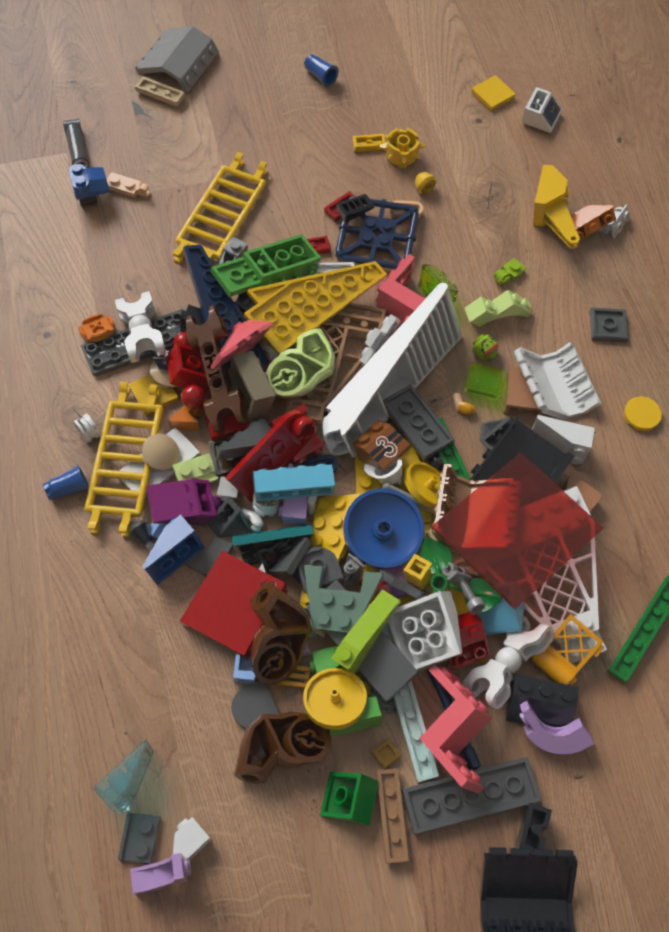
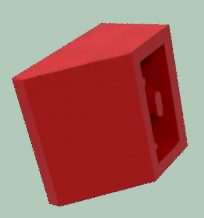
(472, 639)

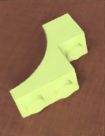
(507, 304)

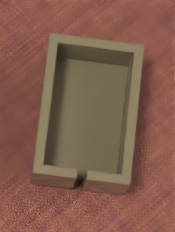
(248, 375)

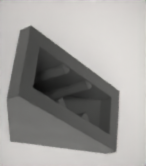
(490, 431)
(229, 520)

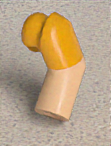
(462, 406)

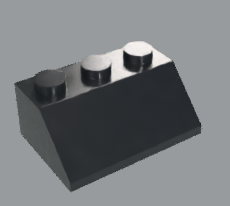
(551, 701)

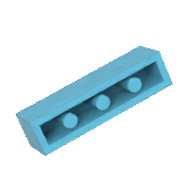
(293, 482)

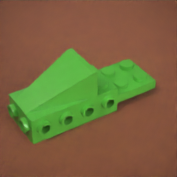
(268, 265)

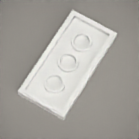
(187, 452)

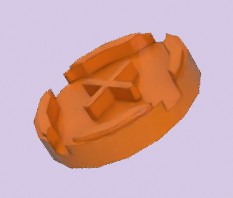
(96, 328)

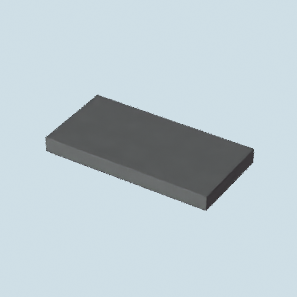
(417, 422)

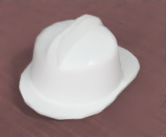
(390, 476)

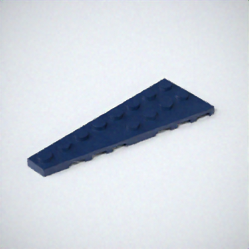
(211, 293)

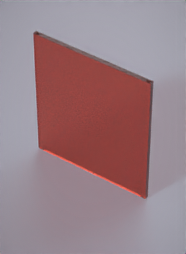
(517, 529)

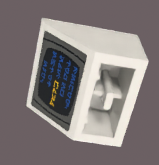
(542, 110)

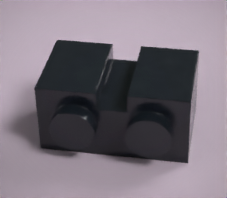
(533, 822)

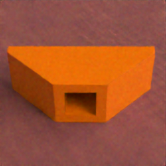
(592, 219)

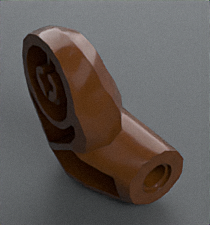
(282, 638)
(279, 740)

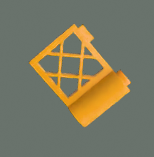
(559, 667)

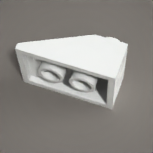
(566, 436)

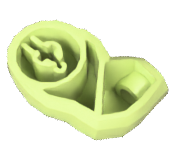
(301, 369)

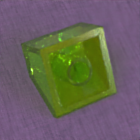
(431, 277)
(485, 381)

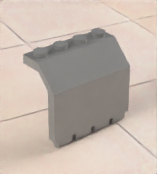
(181, 54)

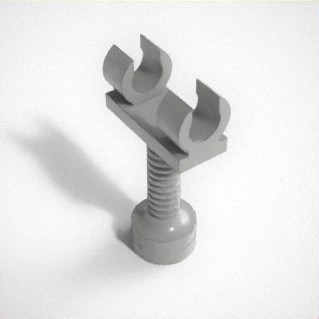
(475, 604)

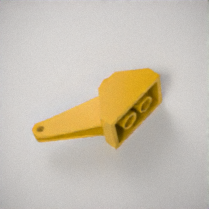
(552, 205)

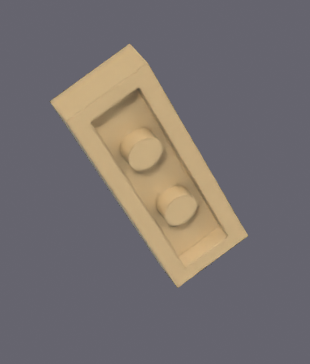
(160, 91)

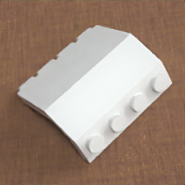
(558, 382)

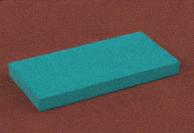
(272, 535)

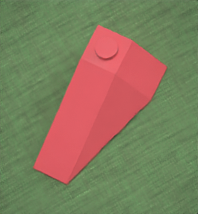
(242, 339)

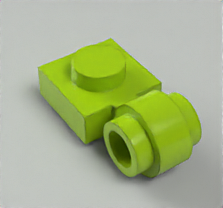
(511, 270)

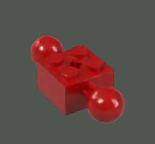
(187, 371)

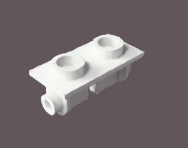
(622, 216)

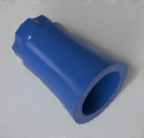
(321, 69)
(66, 484)

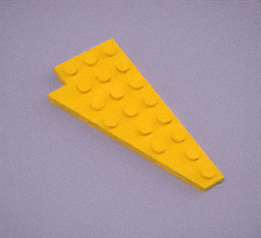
(308, 301)

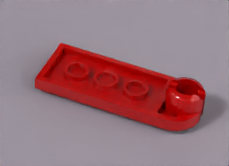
(273, 450)

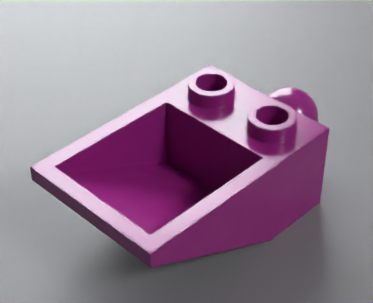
(186, 498)

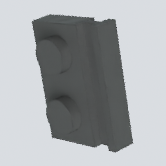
(139, 838)

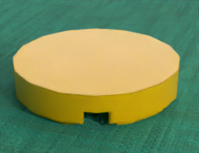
(642, 413)

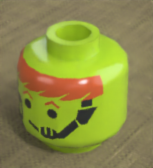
(485, 347)

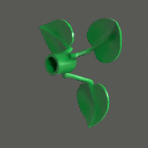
(439, 556)

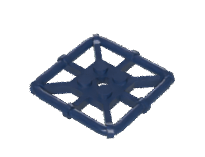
(383, 241)

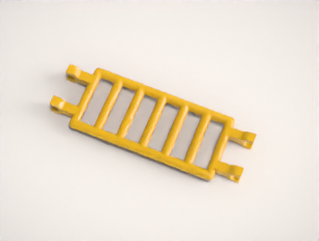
(203, 203)
(127, 513)

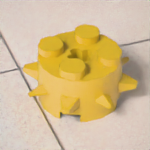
(402, 147)

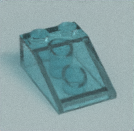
(123, 782)

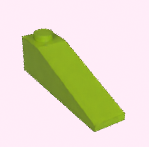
(365, 632)

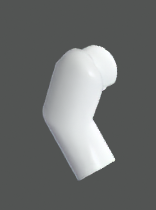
(255, 519)

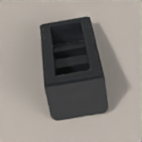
(351, 214)

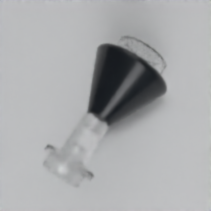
(142, 533)

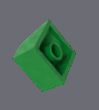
(349, 798)

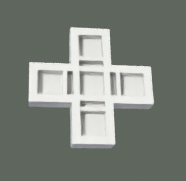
(378, 337)

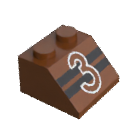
(380, 446)

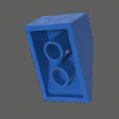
(174, 547)

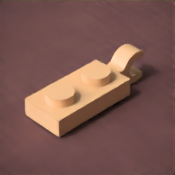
(127, 186)

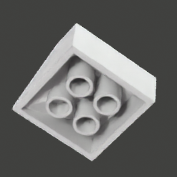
(427, 630)

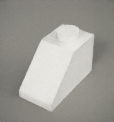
(189, 838)

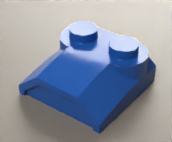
(88, 181)

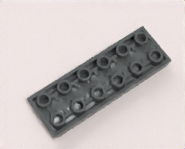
(112, 353)

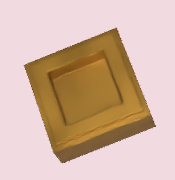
(386, 754)

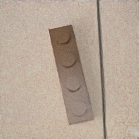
(392, 816)

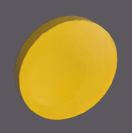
(422, 483)
(335, 698)

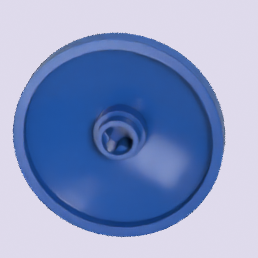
(383, 528)

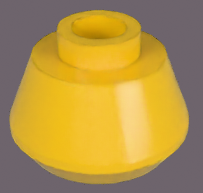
(425, 182)

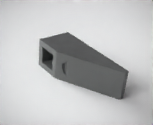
(244, 441)

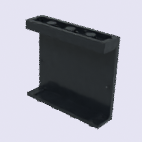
(522, 439)

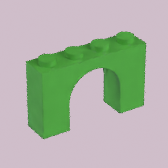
(372, 715)

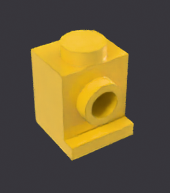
(418, 571)

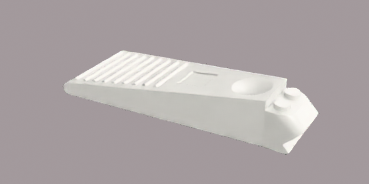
(399, 363)

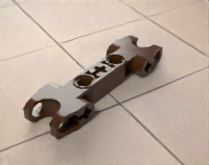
(224, 399)

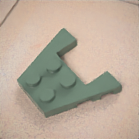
(338, 609)

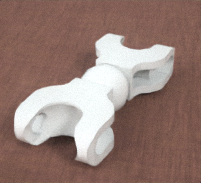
(140, 326)
(496, 674)

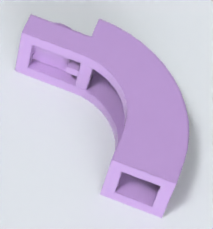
(557, 740)

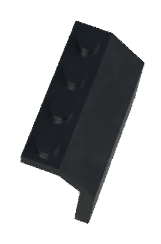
(527, 890)

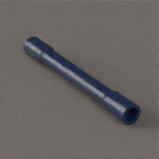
(468, 752)

